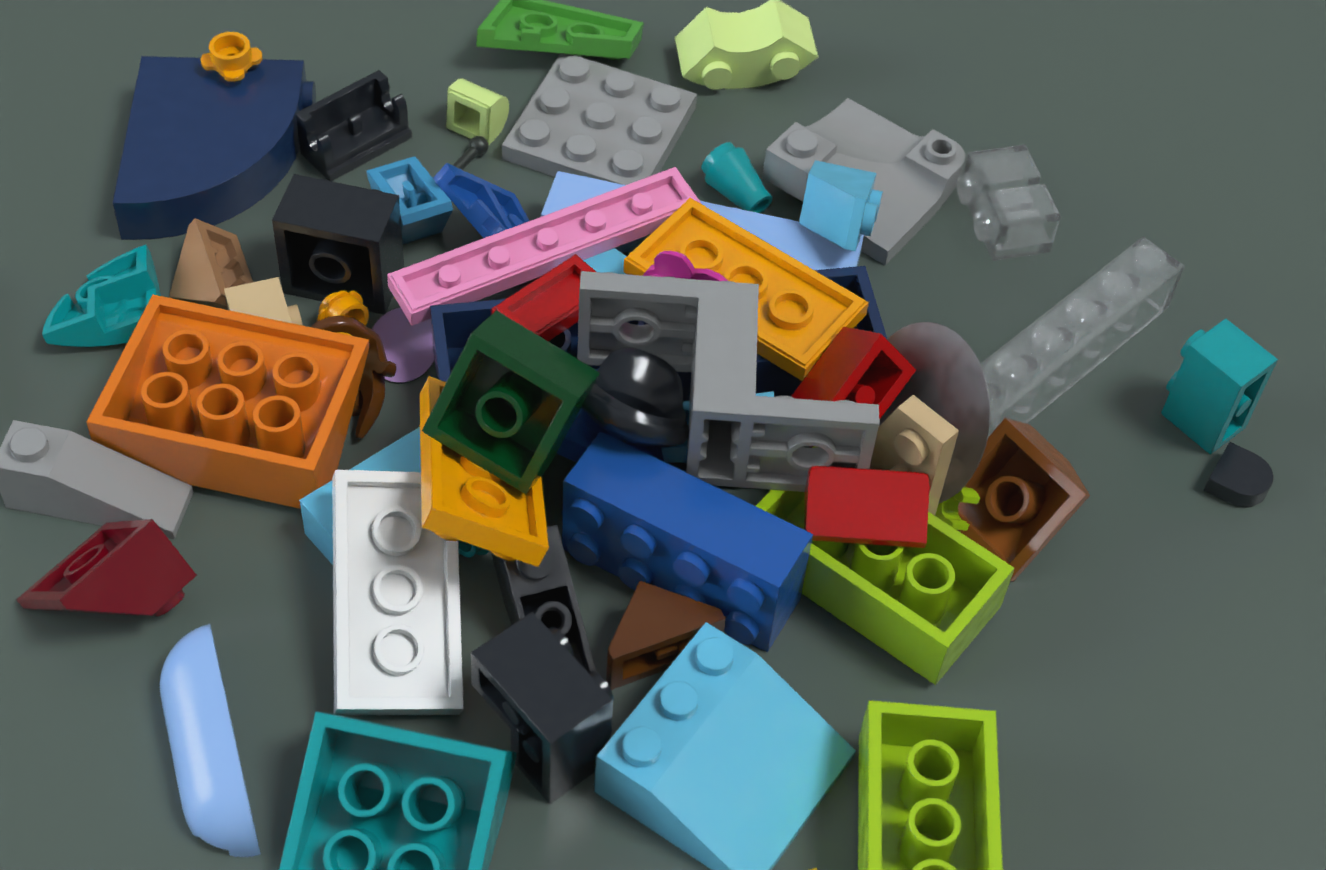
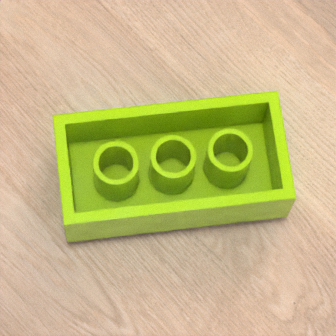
(904, 599)
(928, 788)

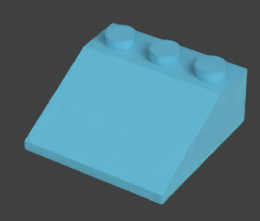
(722, 757)

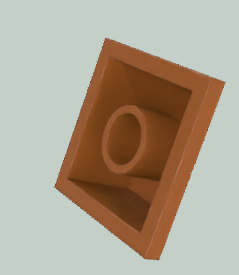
(1023, 494)

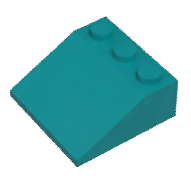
(395, 800)

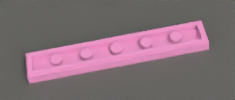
(539, 245)

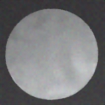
(953, 386)

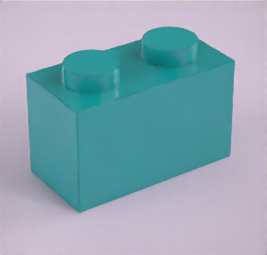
(1217, 385)

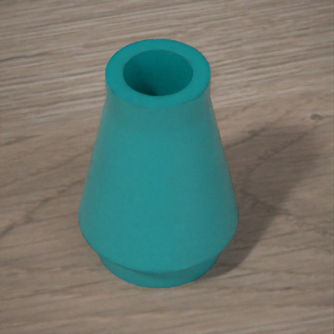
(735, 177)

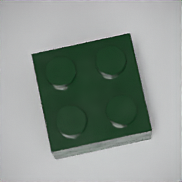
(510, 401)

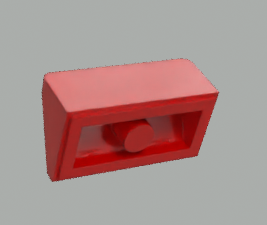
(867, 506)

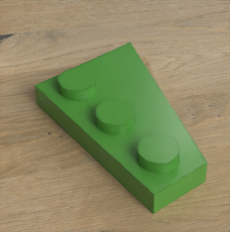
(558, 29)

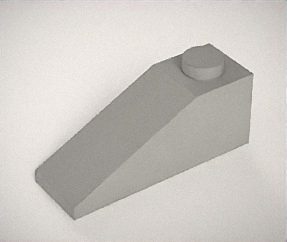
(83, 481)

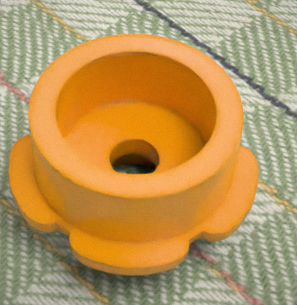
(344, 304)

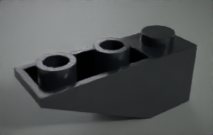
(547, 594)

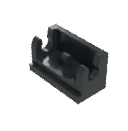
(352, 126)

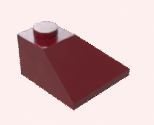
(115, 571)

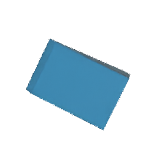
(422, 202)

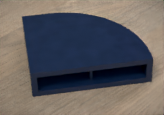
(205, 143)

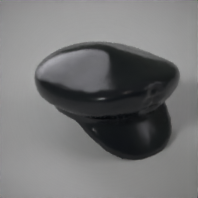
(638, 400)

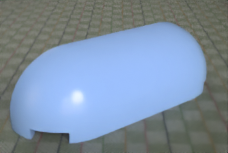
(206, 746)

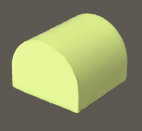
(475, 110)

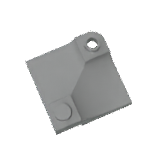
(910, 169)

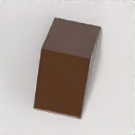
(655, 633)

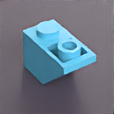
(840, 203)

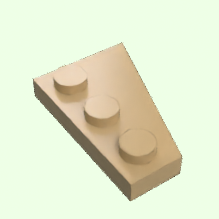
(916, 441)

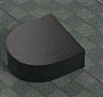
(1240, 477)

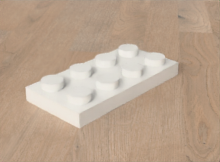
(392, 601)

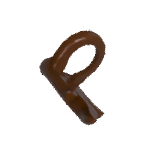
(376, 368)

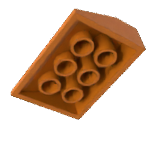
(231, 400)

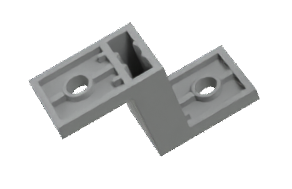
(713, 335)

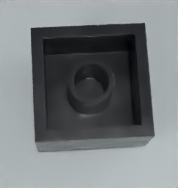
(338, 240)

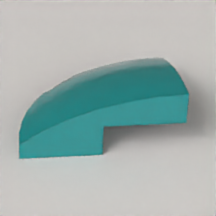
(106, 304)

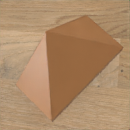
(208, 264)

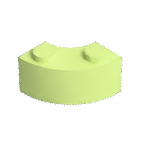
(745, 46)

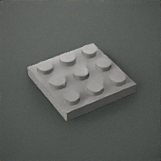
(598, 123)

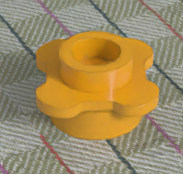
(231, 56)

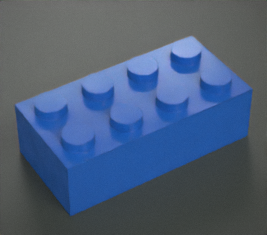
(685, 537)

